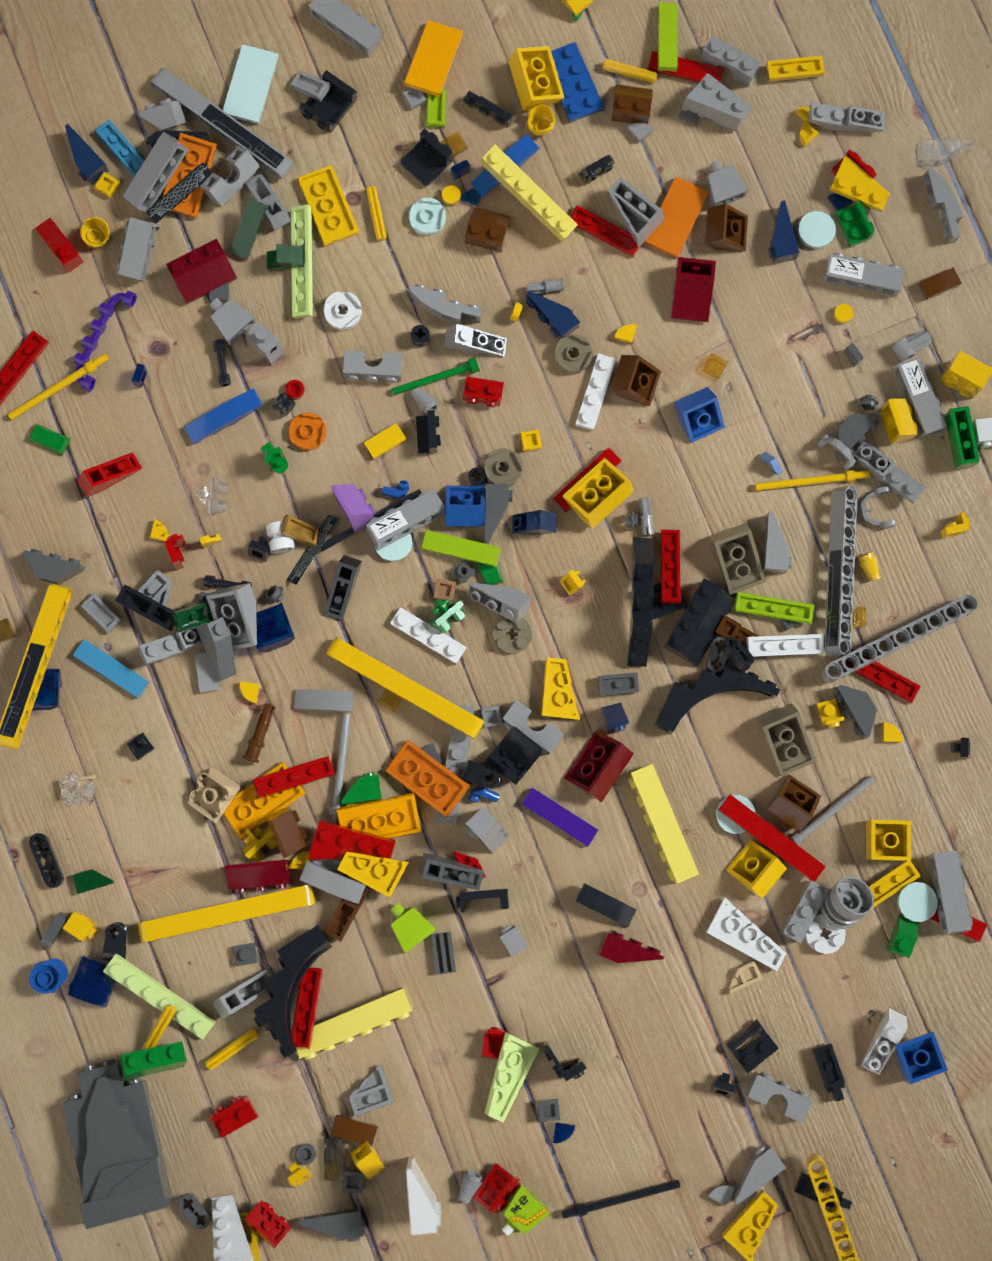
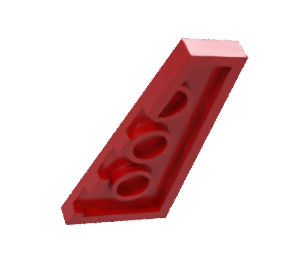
(333, 842)

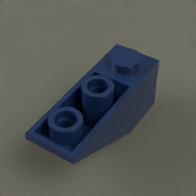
(557, 316)

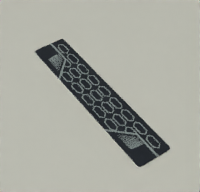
(179, 192)
(311, 552)

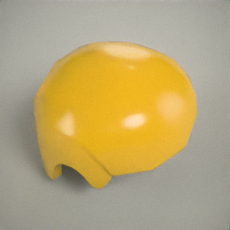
(541, 120)
(95, 232)

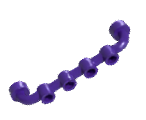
(98, 327)

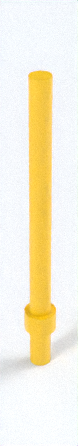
(90, 366)
(848, 476)

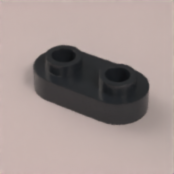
(602, 165)

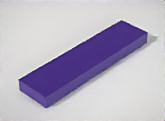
(560, 817)

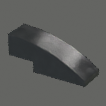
(146, 607)
(605, 905)

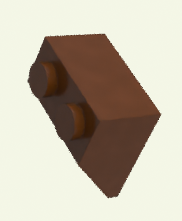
(631, 104)
(726, 228)
(487, 229)
(635, 379)
(794, 803)
(287, 831)

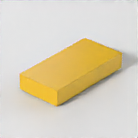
(385, 441)

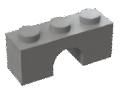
(721, 53)
(241, 168)
(389, 369)
(517, 717)
(805, 911)
(795, 1103)

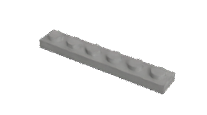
(456, 760)

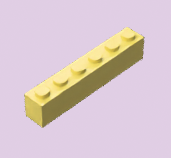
(528, 193)
(663, 823)
(357, 1021)

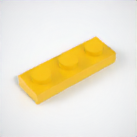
(795, 68)
(893, 881)

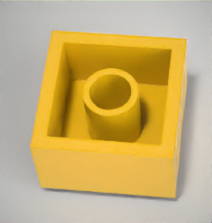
(966, 375)
(888, 840)

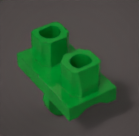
(274, 458)
(453, 610)

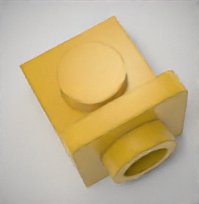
(953, 529)
(829, 713)

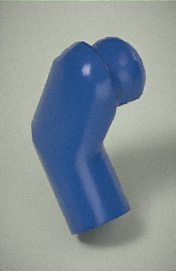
(396, 492)
(485, 793)

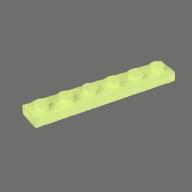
(302, 276)
(158, 995)

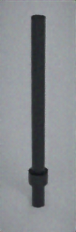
(349, 532)
(582, 1209)

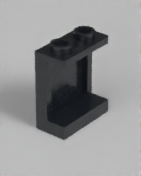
(333, 106)
(483, 894)

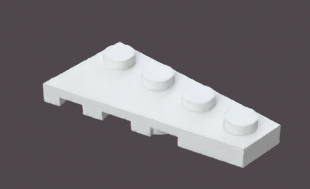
(740, 933)
(228, 1233)

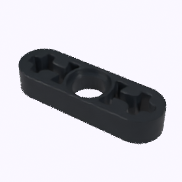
(46, 844)

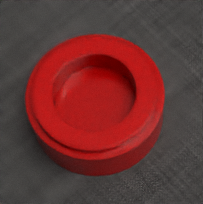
(295, 389)

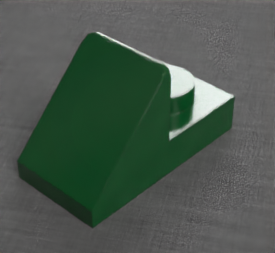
(285, 257)
(192, 615)

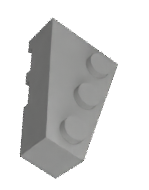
(717, 103)
(635, 210)
(137, 248)
(487, 830)

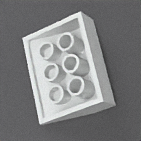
(423, 1207)

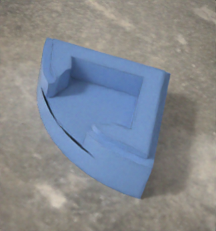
(767, 458)

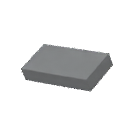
(310, 85)
(101, 613)
(206, 676)

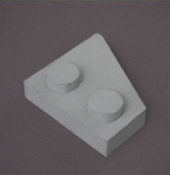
(157, 587)
(372, 1093)

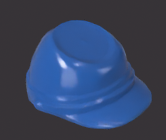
(48, 976)

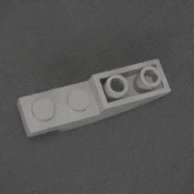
(847, 120)
(941, 197)
(436, 303)
(887, 473)
(170, 646)

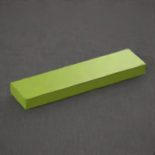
(667, 36)
(461, 548)
(774, 608)

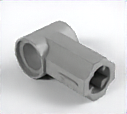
(909, 347)

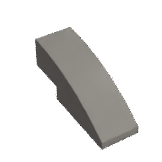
(262, 192)
(324, 700)
(332, 882)

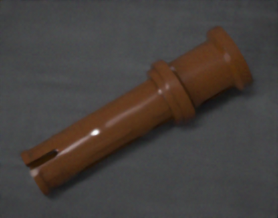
(256, 742)

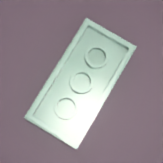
(250, 84)

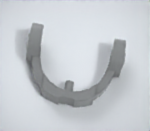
(840, 447)
(884, 525)

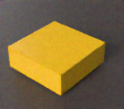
(107, 185)
(530, 440)

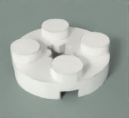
(331, 310)
(820, 944)

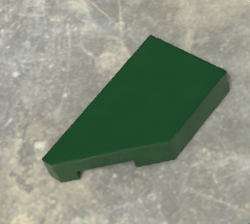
(90, 880)

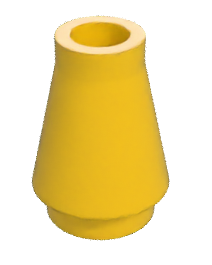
(869, 565)

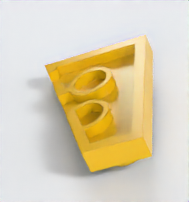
(858, 185)
(557, 691)
(374, 872)
(750, 1225)

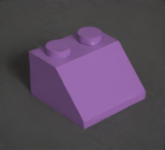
(353, 505)

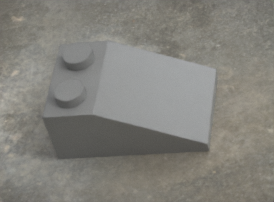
(238, 609)

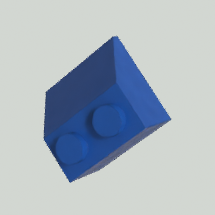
(699, 414)
(465, 506)
(920, 1058)

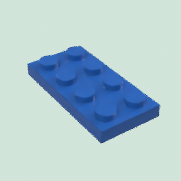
(577, 85)

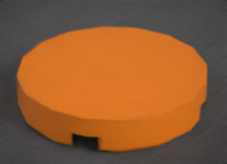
(307, 431)

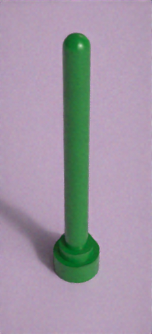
(470, 366)

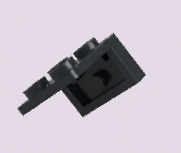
(427, 158)
(514, 755)
(573, 1070)

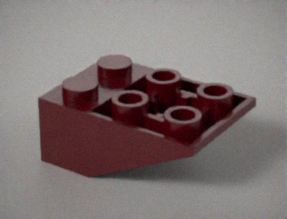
(693, 289)
(623, 951)

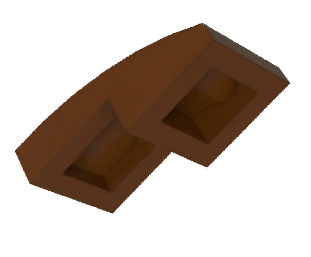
(939, 283)
(731, 628)
(353, 1130)

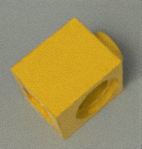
(80, 926)
(367, 1160)

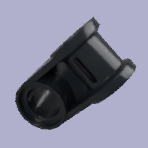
(477, 774)
(113, 943)

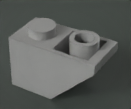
(165, 115)
(513, 940)

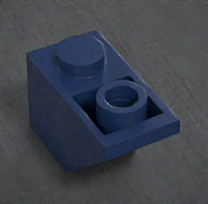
(534, 523)
(614, 718)

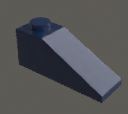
(86, 160)
(783, 242)

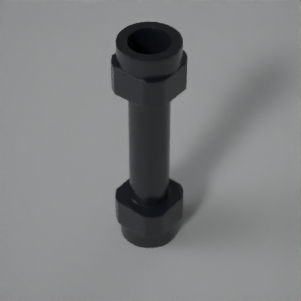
(219, 348)
(211, 581)

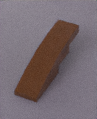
(344, 916)

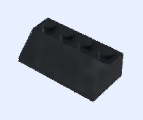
(699, 622)

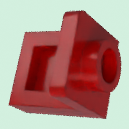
(492, 1043)

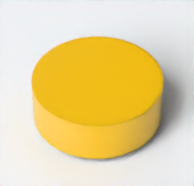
(451, 195)
(516, 312)
(843, 313)

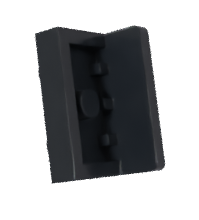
(426, 433)

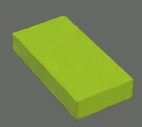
(436, 110)

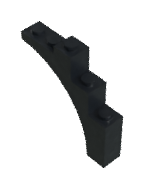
(641, 601)
(682, 699)
(282, 986)

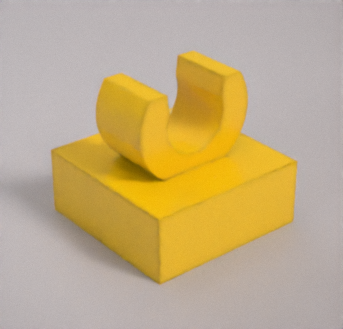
(572, 582)
(299, 1175)

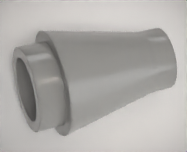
(424, 400)
(470, 1184)

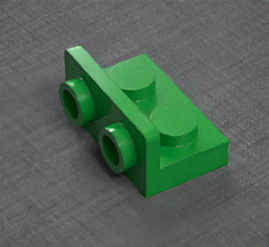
(855, 224)

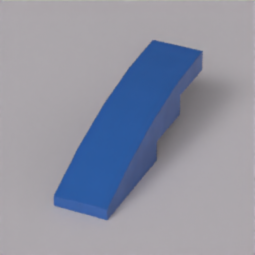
(518, 153)
(223, 416)

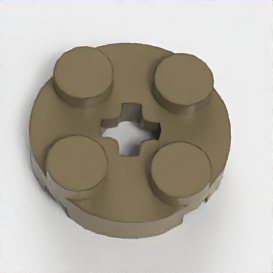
(575, 364)
(508, 458)
(504, 642)

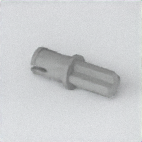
(546, 286)
(645, 516)

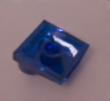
(273, 629)
(49, 691)
(91, 983)

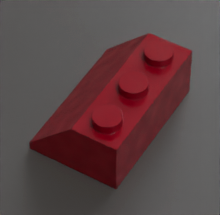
(201, 271)
(599, 765)
(258, 875)

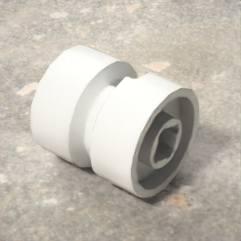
(279, 543)

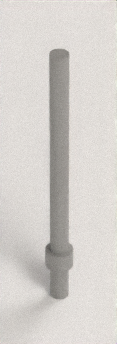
(340, 767)
(798, 837)

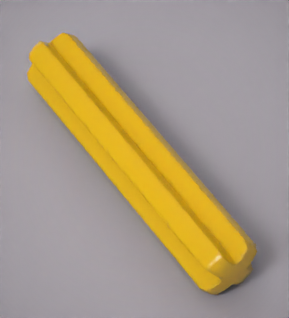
(629, 70)
(376, 213)
(159, 1027)
(231, 1049)

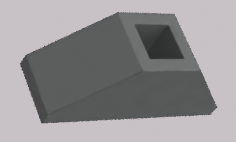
(853, 430)
(52, 567)
(857, 708)

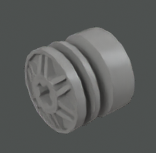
(847, 902)

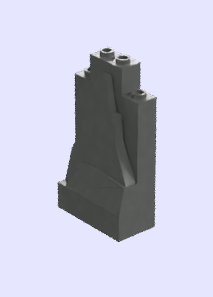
(116, 1146)

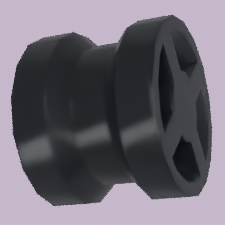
(420, 340)
(283, 404)

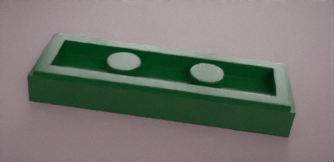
(248, 228)

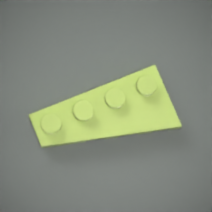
(511, 1070)

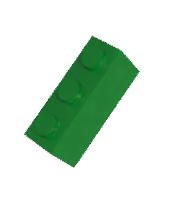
(962, 438)
(153, 1060)

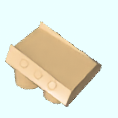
(213, 794)

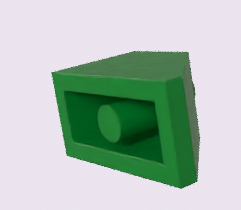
(364, 790)
(903, 937)

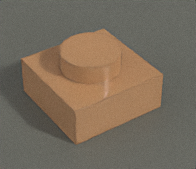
(444, 590)

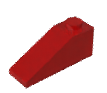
(59, 245)
(108, 474)

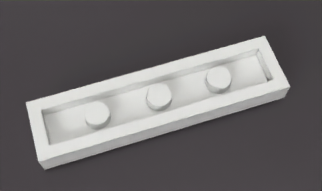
(595, 392)
(428, 635)
(785, 645)

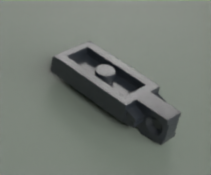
(488, 108)
(829, 1070)
(805, 1187)

